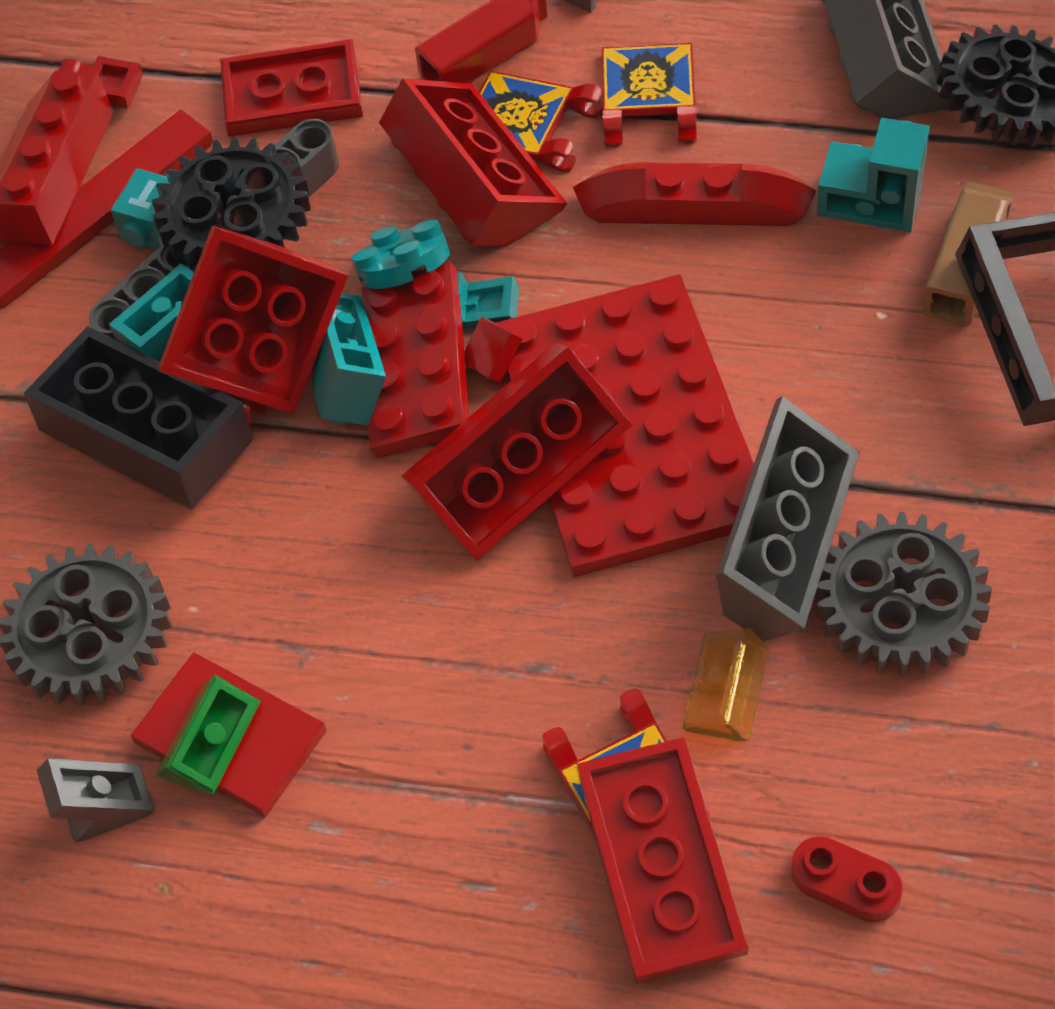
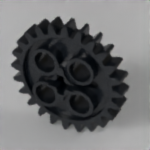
(1002, 83)
(234, 190)

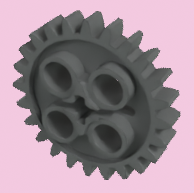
(110, 587)
(903, 594)

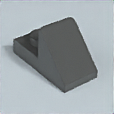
(94, 794)

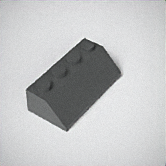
(888, 55)
(784, 524)

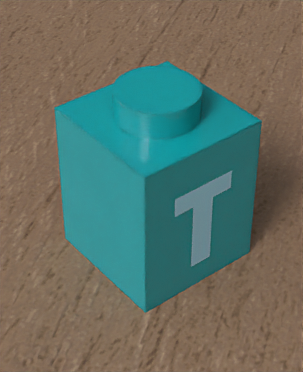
(135, 211)

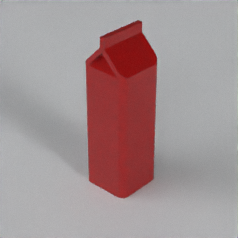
(480, 40)

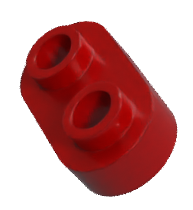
(844, 879)

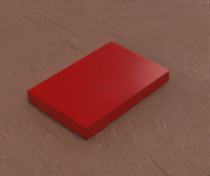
(290, 86)
(268, 753)

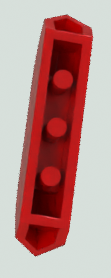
(694, 194)

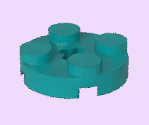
(397, 253)

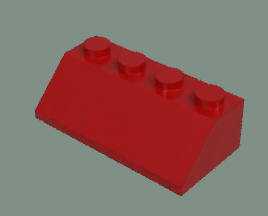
(51, 155)
(469, 161)
(517, 450)

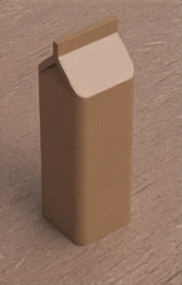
(946, 290)

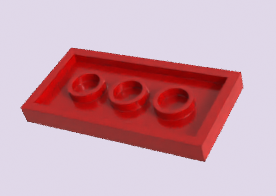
(423, 361)
(661, 860)

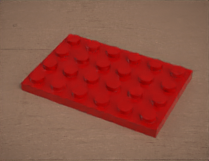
(684, 458)

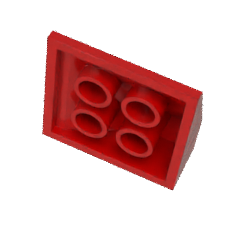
(253, 319)

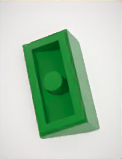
(208, 736)

